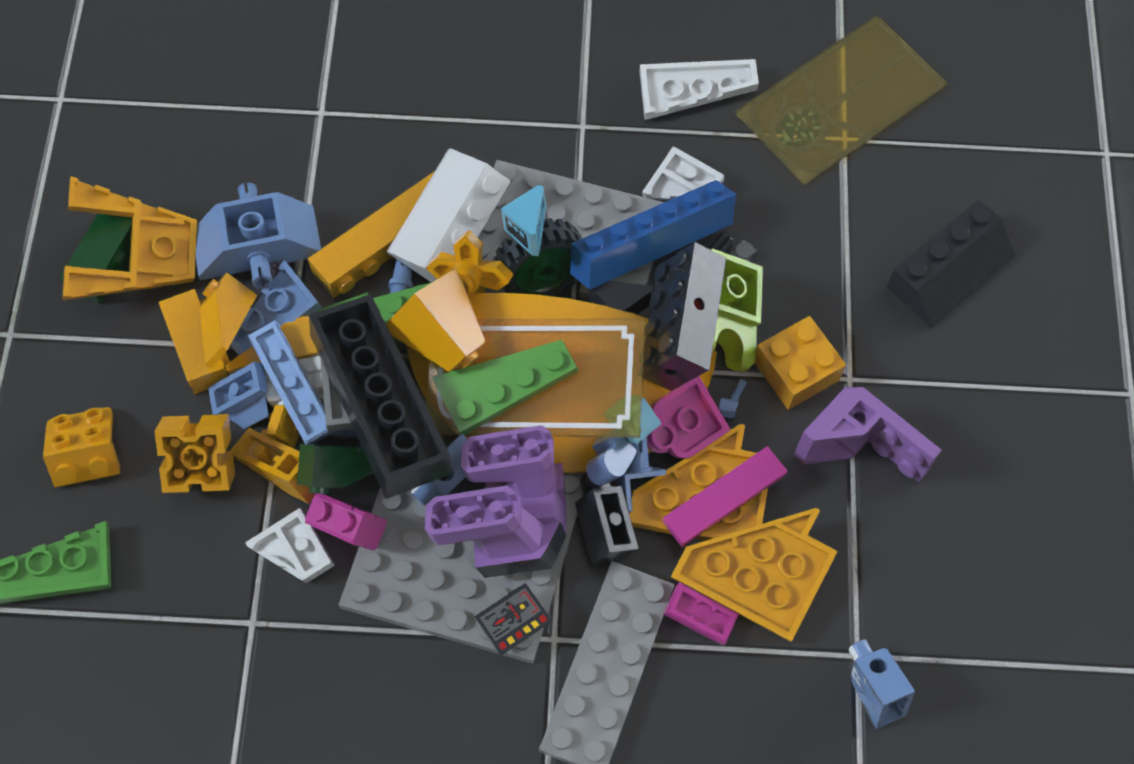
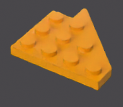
(688, 479)
(761, 571)

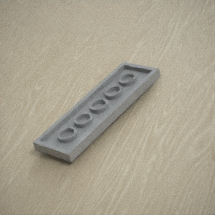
(607, 667)

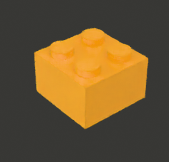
(799, 362)

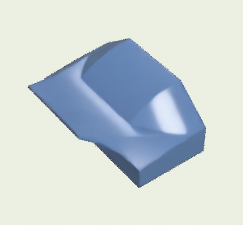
(241, 396)

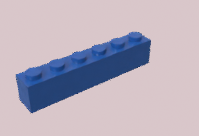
(652, 234)

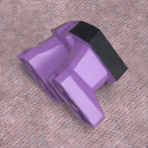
(519, 514)

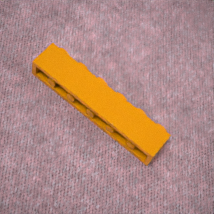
(364, 246)

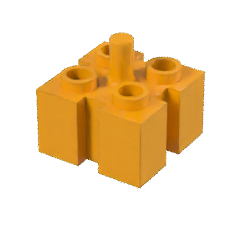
(195, 453)

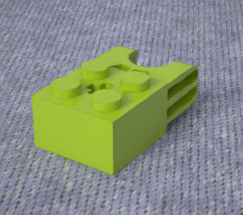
(739, 312)

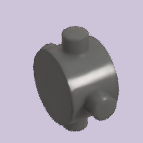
(744, 251)

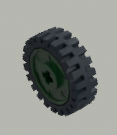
(544, 272)

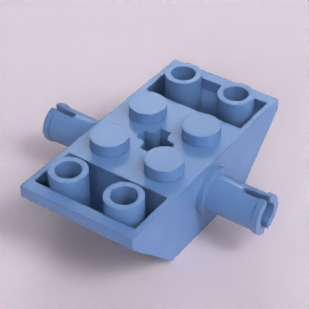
(255, 234)

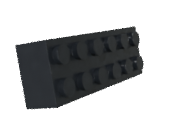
(379, 396)

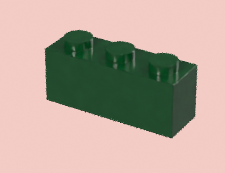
(104, 246)

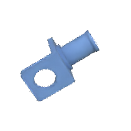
(637, 469)

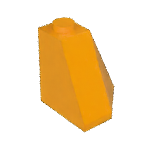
(440, 323)

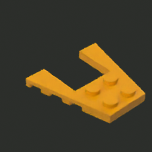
(160, 245)

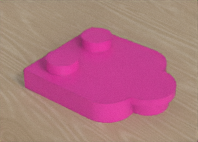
(687, 419)

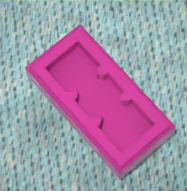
(701, 614)

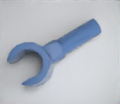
(728, 406)

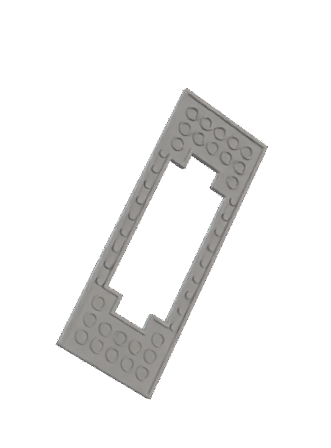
(437, 585)

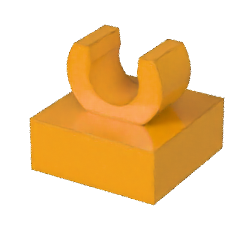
(282, 427)

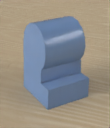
(611, 461)

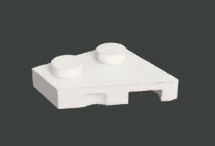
(679, 175)
(293, 547)

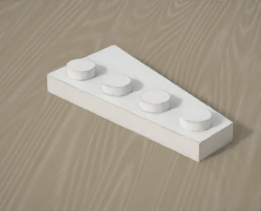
(691, 84)

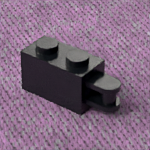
(605, 522)

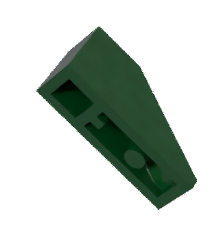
(331, 467)

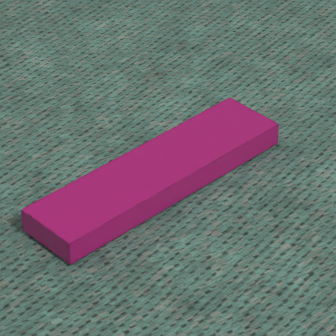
(724, 496)

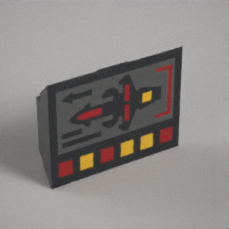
(513, 619)

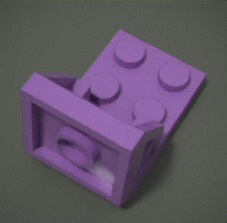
(859, 418)

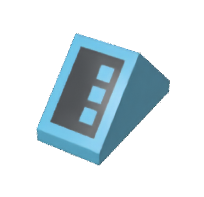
(525, 219)

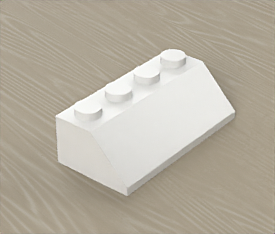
(454, 201)

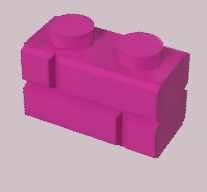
(345, 521)

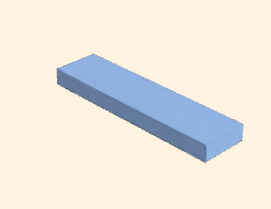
(290, 382)

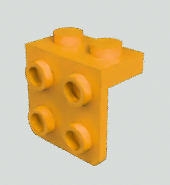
(80, 447)

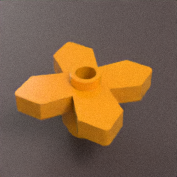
(468, 262)

